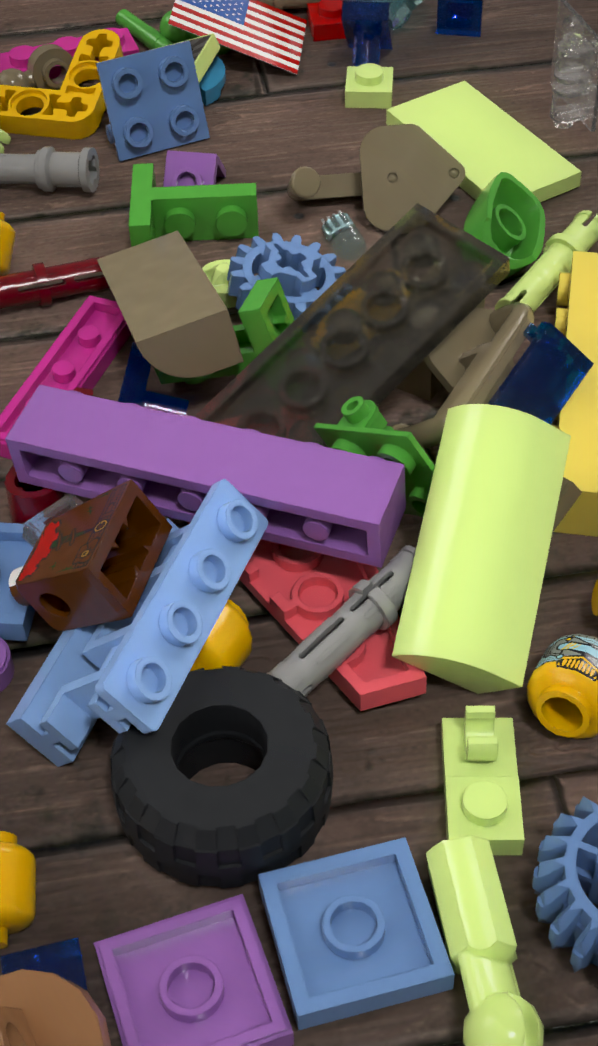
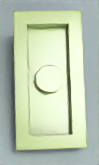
(482, 780)

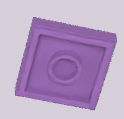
(194, 981)

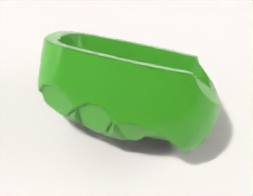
(508, 220)

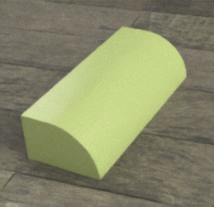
(483, 548)

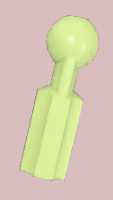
(481, 943)

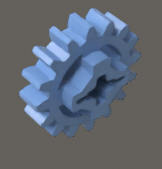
(296, 266)

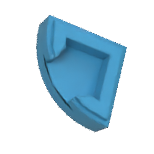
(213, 81)

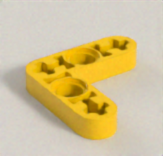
(67, 112)

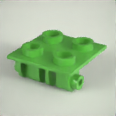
(365, 433)

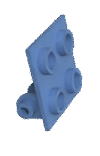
(152, 100)

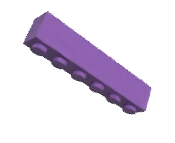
(307, 492)

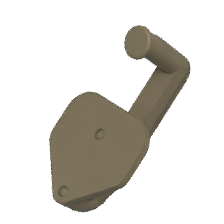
(396, 172)
(473, 363)

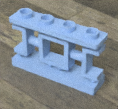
(137, 664)

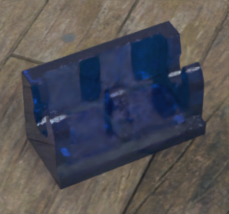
(544, 374)

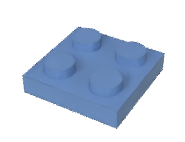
(354, 933)

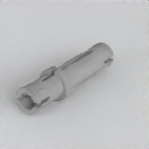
(370, 607)

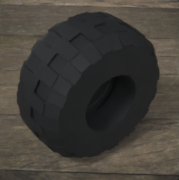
(237, 829)

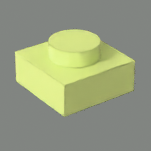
(369, 86)

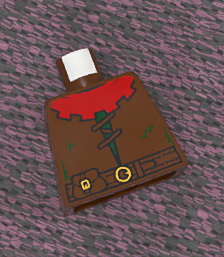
(93, 560)

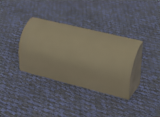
(172, 308)

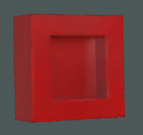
(325, 20)

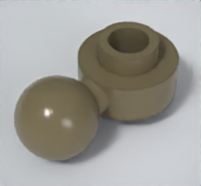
(38, 69)

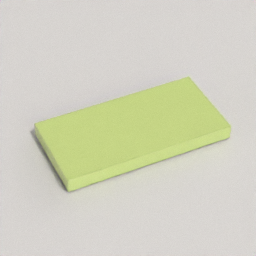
(487, 141)

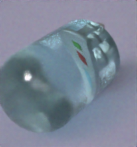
(344, 236)

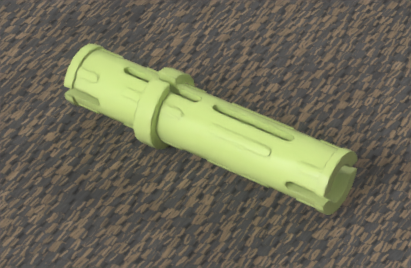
(556, 258)

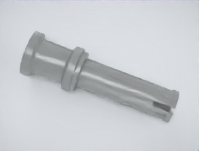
(52, 169)

